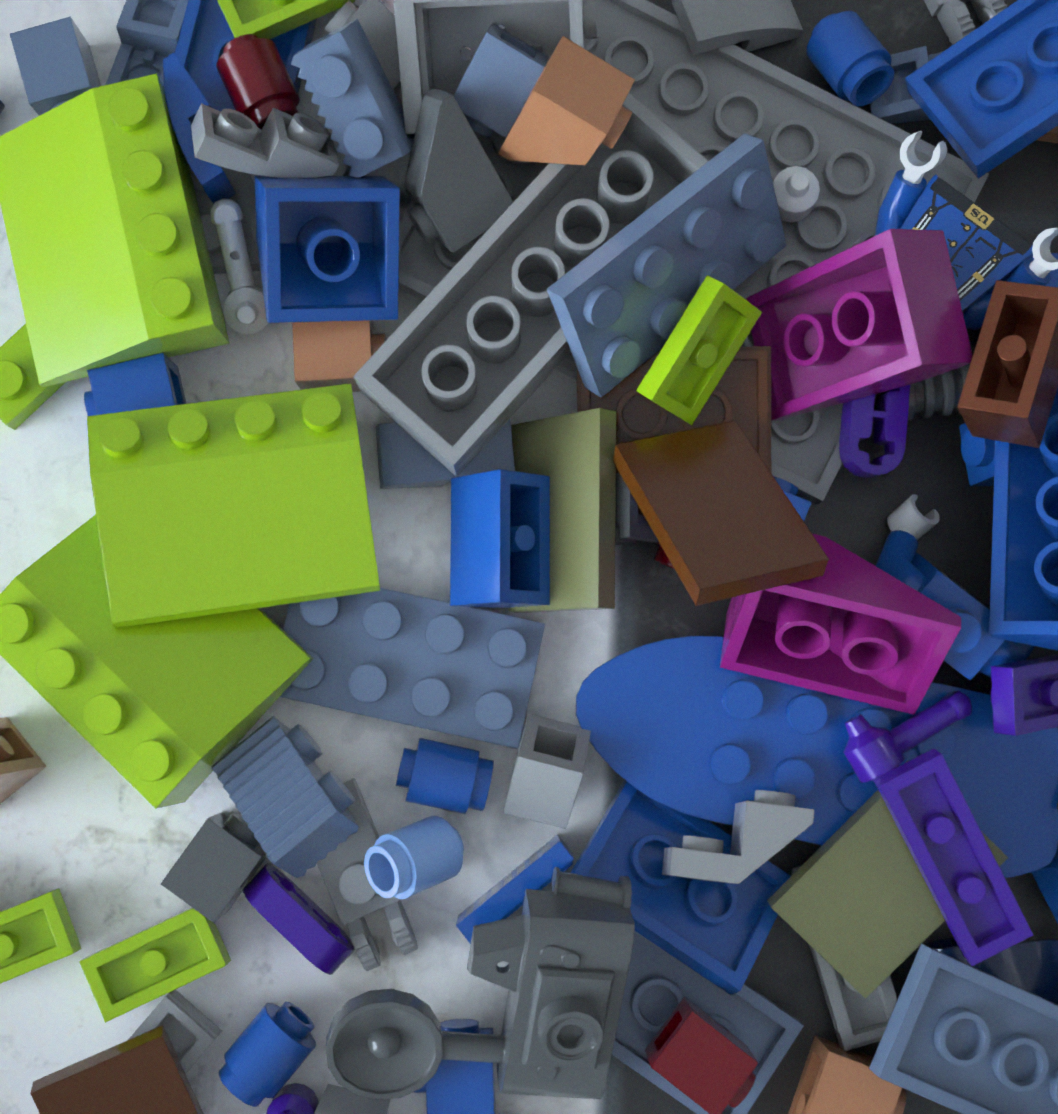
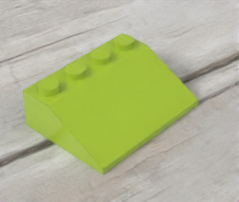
(107, 233)
(231, 505)
(147, 695)

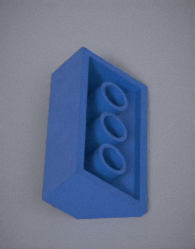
(1026, 541)

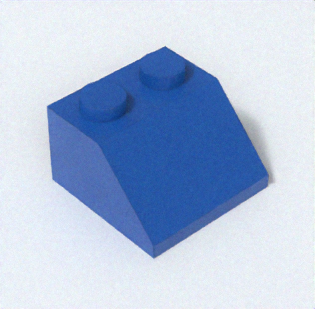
(328, 248)

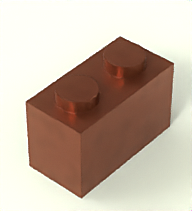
(1014, 366)

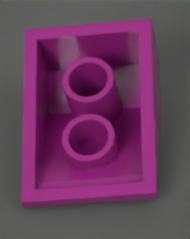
(862, 322)
(842, 634)

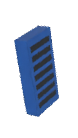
(509, 893)

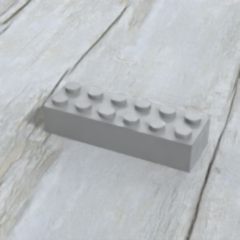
(490, 323)

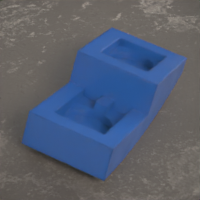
(183, 102)

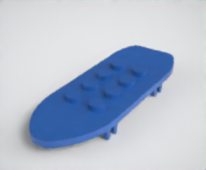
(717, 735)

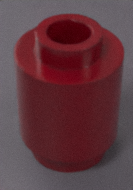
(256, 78)

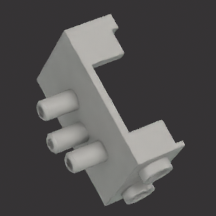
(436, 34)

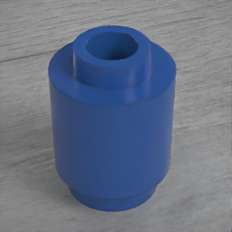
(850, 58)
(445, 776)
(267, 1053)

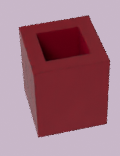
(702, 1059)

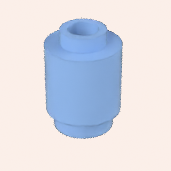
(414, 858)

